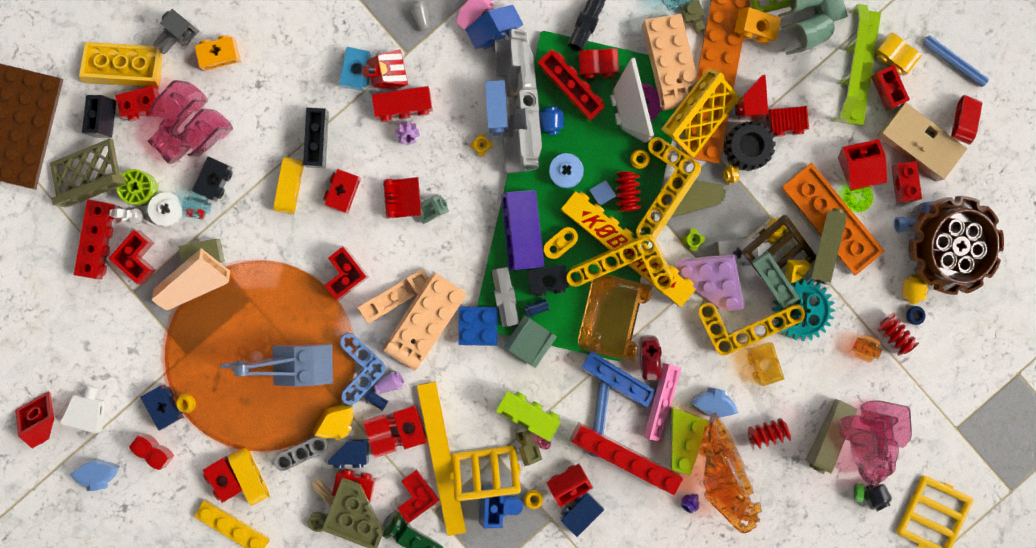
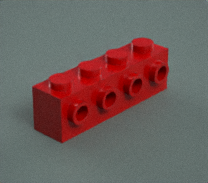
(568, 82)
(94, 240)

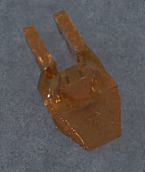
(726, 477)

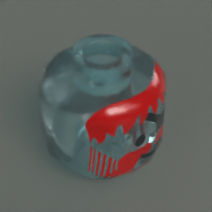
(196, 206)

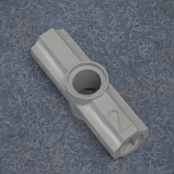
(505, 296)

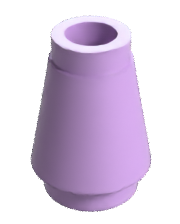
(390, 383)

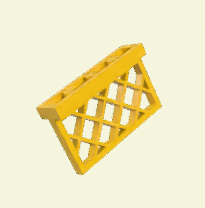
(693, 105)

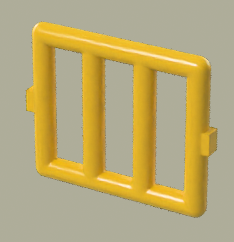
(474, 456)
(918, 497)

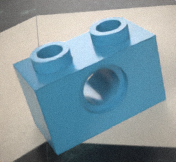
(353, 58)

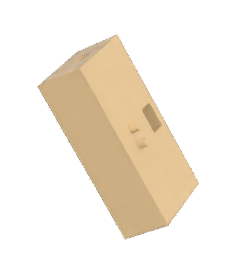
(922, 142)

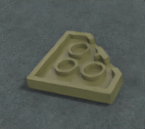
(353, 516)

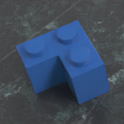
(493, 26)

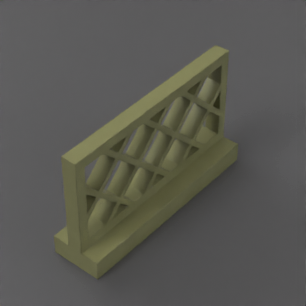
(77, 194)

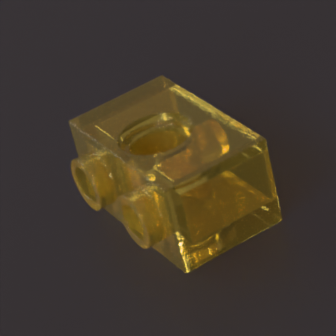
(773, 372)

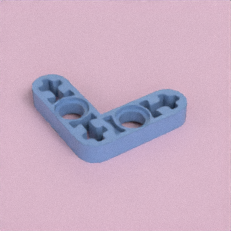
(366, 364)

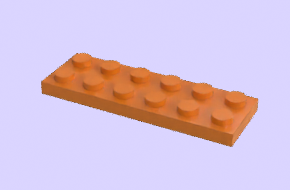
(814, 198)

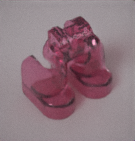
(200, 133)
(877, 438)

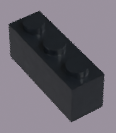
(316, 138)

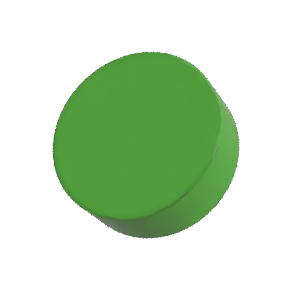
(858, 492)

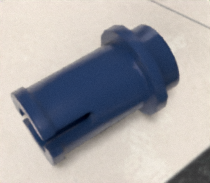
(536, 308)
(375, 400)

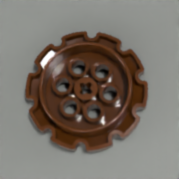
(976, 265)

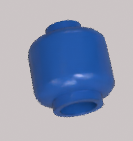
(551, 120)

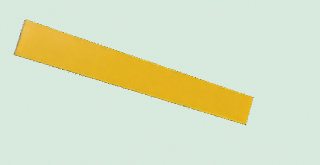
(441, 457)

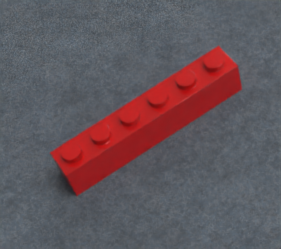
(626, 458)

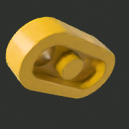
(560, 243)

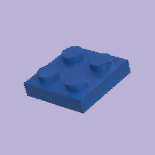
(478, 326)

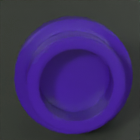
(690, 503)

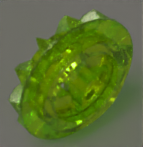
(862, 205)

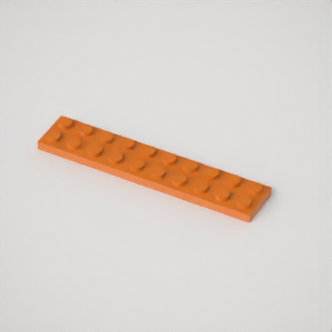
(719, 52)

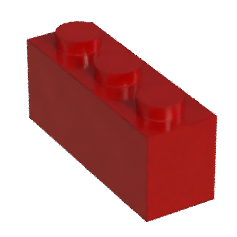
(402, 103)

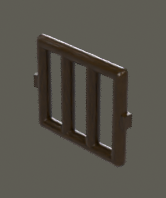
(792, 232)

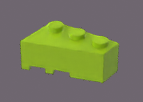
(530, 415)
(685, 439)

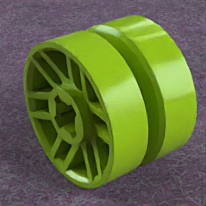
(147, 187)

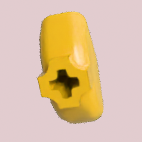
(334, 422)

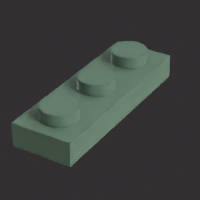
(775, 279)

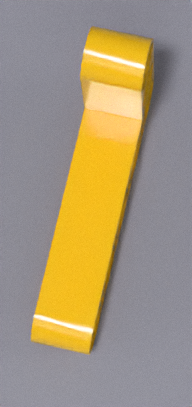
(670, 187)
(622, 260)
(753, 337)

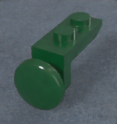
(405, 534)

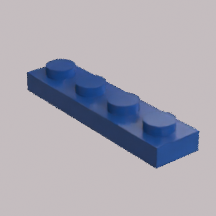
(618, 379)

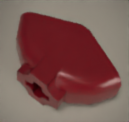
(650, 357)

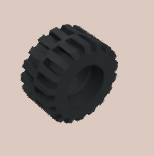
(765, 142)

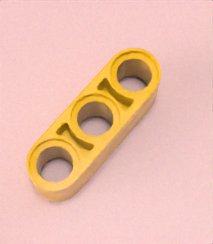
(288, 185)
(248, 476)

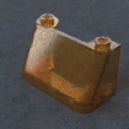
(612, 316)

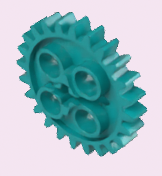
(820, 309)

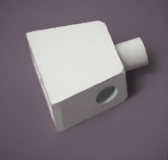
(85, 411)

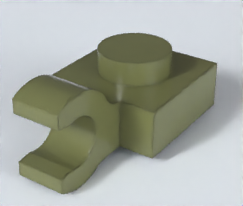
(693, 12)
(529, 451)

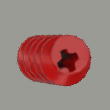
(628, 190)
(897, 334)
(768, 433)

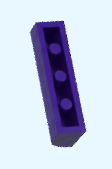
(522, 230)

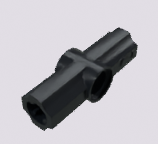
(586, 24)

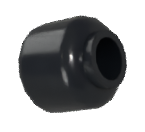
(877, 496)

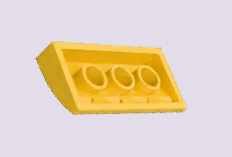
(121, 65)

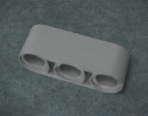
(293, 457)

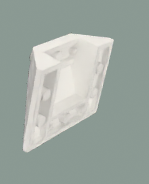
(631, 104)

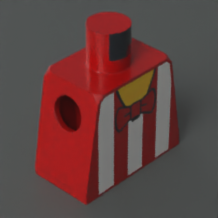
(386, 70)

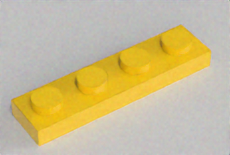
(230, 526)

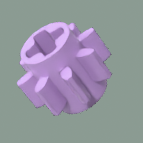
(407, 133)

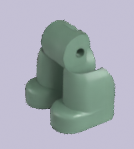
(820, 26)

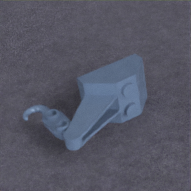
(292, 365)

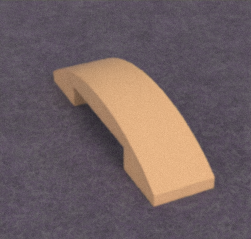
(393, 297)

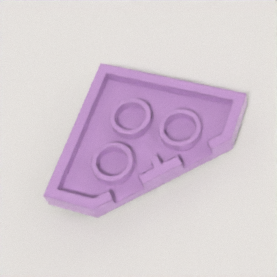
(714, 279)

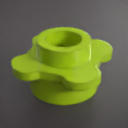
(688, 239)

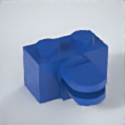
(494, 508)

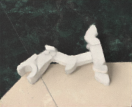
(134, 216)

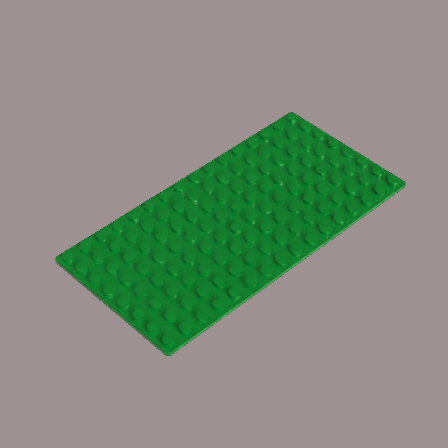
(603, 152)

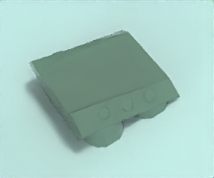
(530, 341)

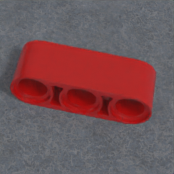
(966, 119)

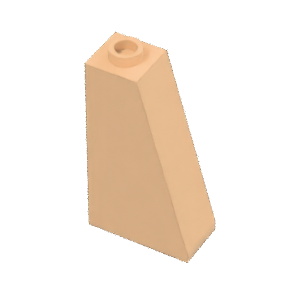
(190, 280)

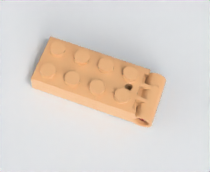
(670, 59)
(424, 321)

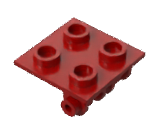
(402, 197)

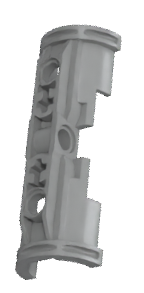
(516, 62)

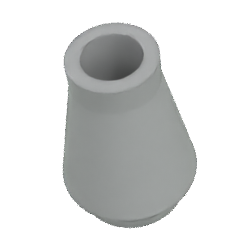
(420, 14)

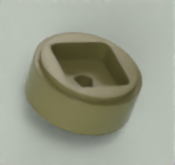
(316, 521)

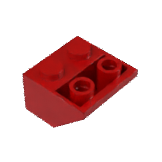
(863, 164)

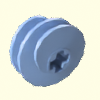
(556, 170)

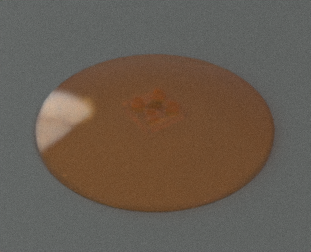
(256, 309)

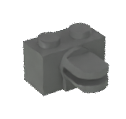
(175, 29)

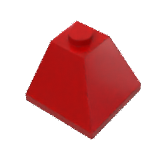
(35, 420)

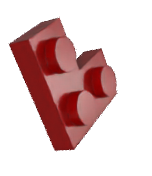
(422, 496)

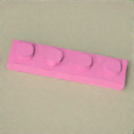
(662, 402)

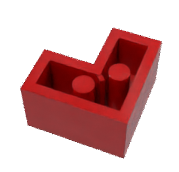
(129, 257)
(349, 275)

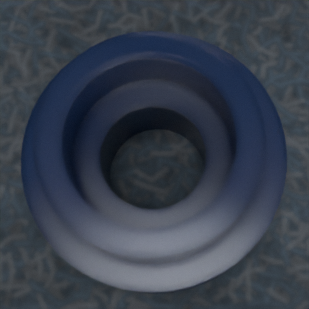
(921, 315)

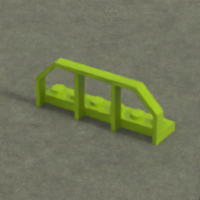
(862, 65)

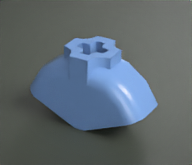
(715, 401)
(95, 474)

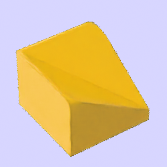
(796, 270)

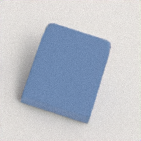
(602, 193)

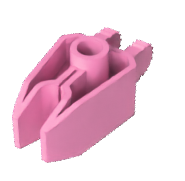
(472, 11)

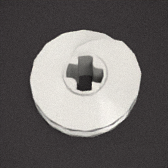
(167, 219)

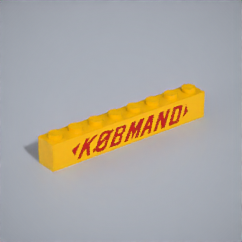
(611, 236)

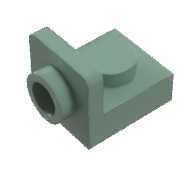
(433, 208)

